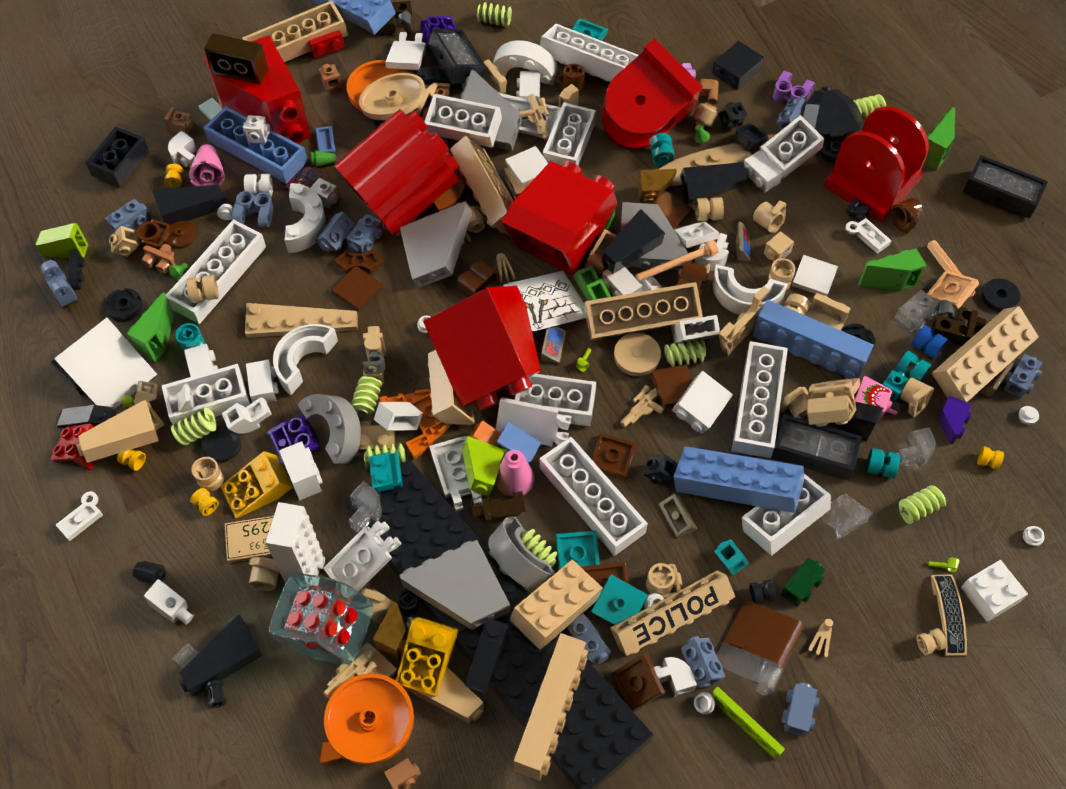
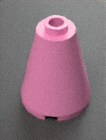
(206, 167)
(514, 474)

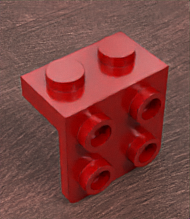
(327, 44)
(67, 446)

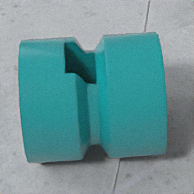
(662, 149)
(189, 336)
(919, 370)
(877, 458)

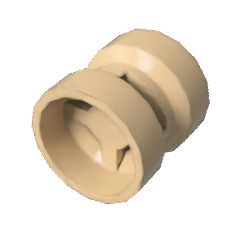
(933, 641)

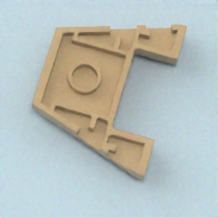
(732, 334)

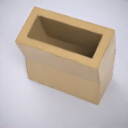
(569, 95)

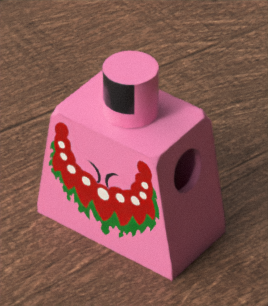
(876, 394)

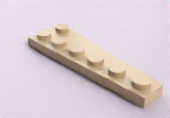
(278, 320)

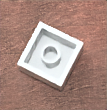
(302, 470)
(993, 590)

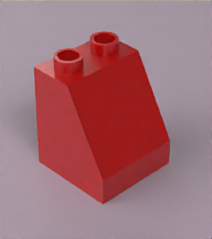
(275, 98)
(560, 215)
(485, 345)

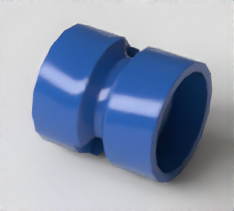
(929, 342)

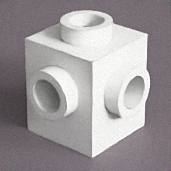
(256, 129)

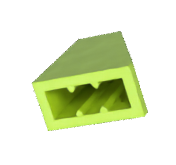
(60, 240)
(481, 464)

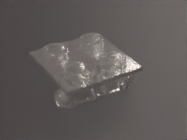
(845, 516)

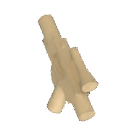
(535, 115)
(644, 406)
(348, 671)

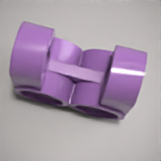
(784, 91)

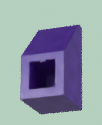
(953, 416)

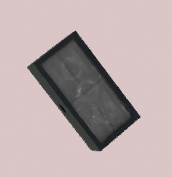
(455, 54)
(1005, 186)
(816, 447)

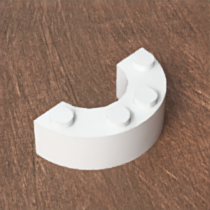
(527, 56)
(304, 233)
(738, 298)
(296, 345)

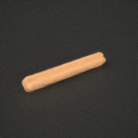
(943, 259)

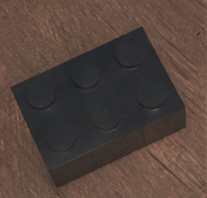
(117, 157)

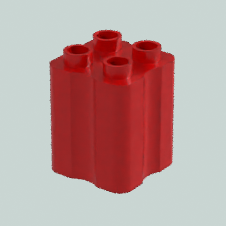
(399, 169)

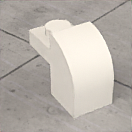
(181, 149)
(720, 258)
(246, 419)
(678, 674)

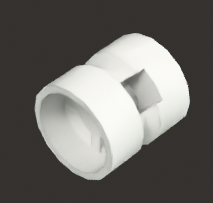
(258, 184)

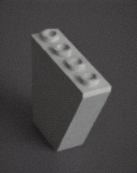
(481, 92)
(435, 243)
(671, 246)
(459, 585)

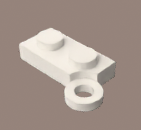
(869, 234)
(81, 517)

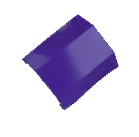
(437, 22)
(293, 432)

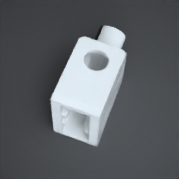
(162, 598)

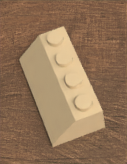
(444, 401)

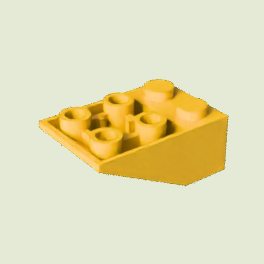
(256, 484)
(426, 655)

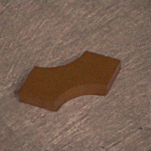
(366, 261)

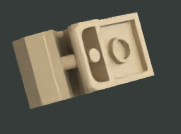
(832, 402)

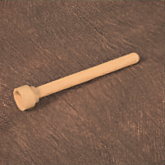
(708, 249)

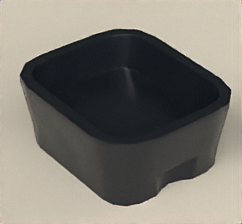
(749, 137)

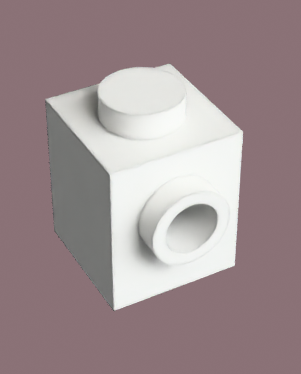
(326, 191)

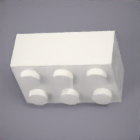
(793, 145)

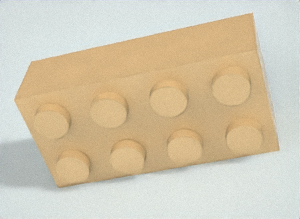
(555, 604)

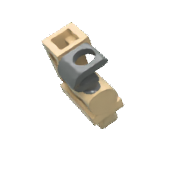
(375, 351)

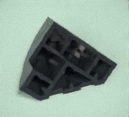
(833, 113)

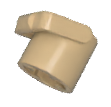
(769, 216)
(917, 395)
(796, 402)
(263, 574)
(662, 578)
(380, 604)

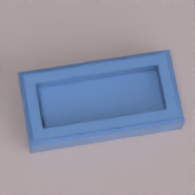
(325, 139)

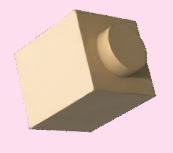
(778, 247)

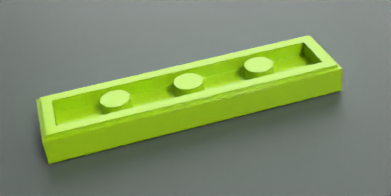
(749, 725)

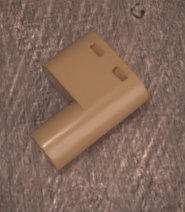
(710, 89)

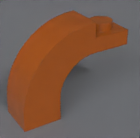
(452, 196)

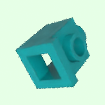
(896, 382)
(736, 562)

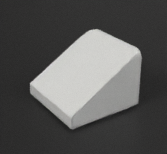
(649, 284)
(185, 399)

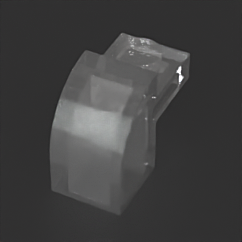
(920, 449)
(368, 506)

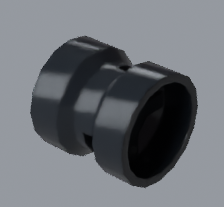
(858, 210)
(762, 591)
(411, 605)

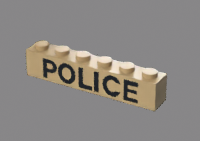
(672, 613)

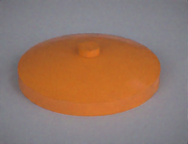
(364, 76)
(369, 719)

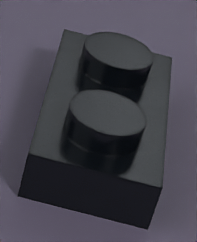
(75, 273)

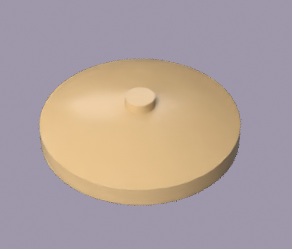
(392, 93)

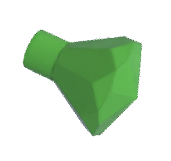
(701, 135)
(177, 271)

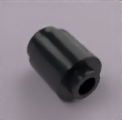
(149, 572)

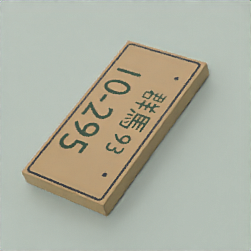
(247, 539)

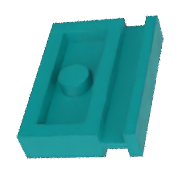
(385, 471)

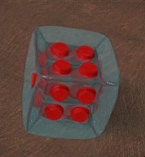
(321, 618)

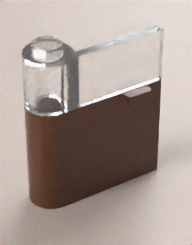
(759, 645)

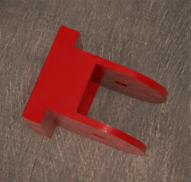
(648, 98)
(878, 166)

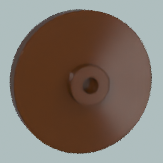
(181, 235)

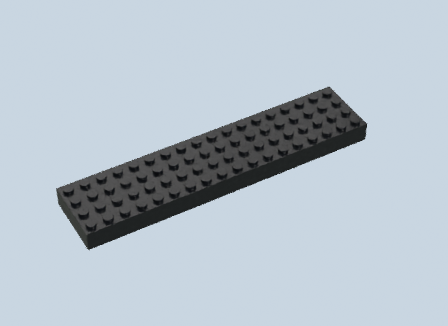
(599, 727)

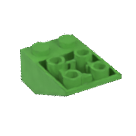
(941, 140)
(894, 271)
(153, 329)

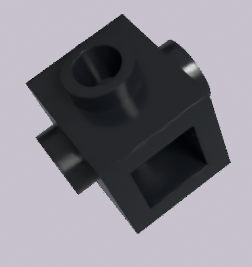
(732, 115)
(660, 469)

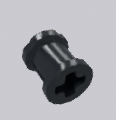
(215, 694)

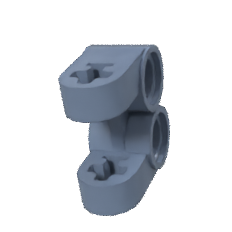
(248, 204)
(58, 283)

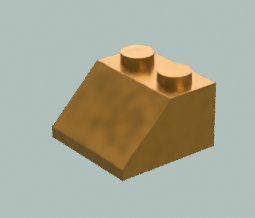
(653, 183)
(391, 635)

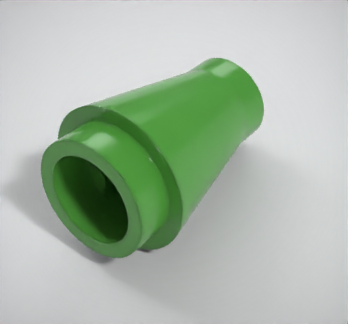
(321, 158)

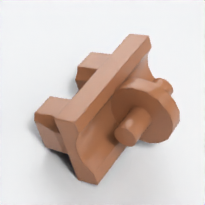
(163, 257)

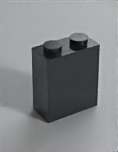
(737, 65)

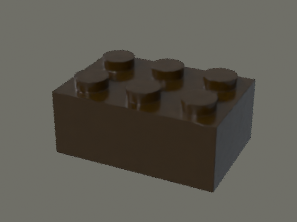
(236, 58)

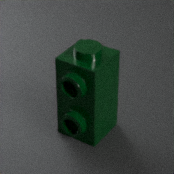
(803, 581)

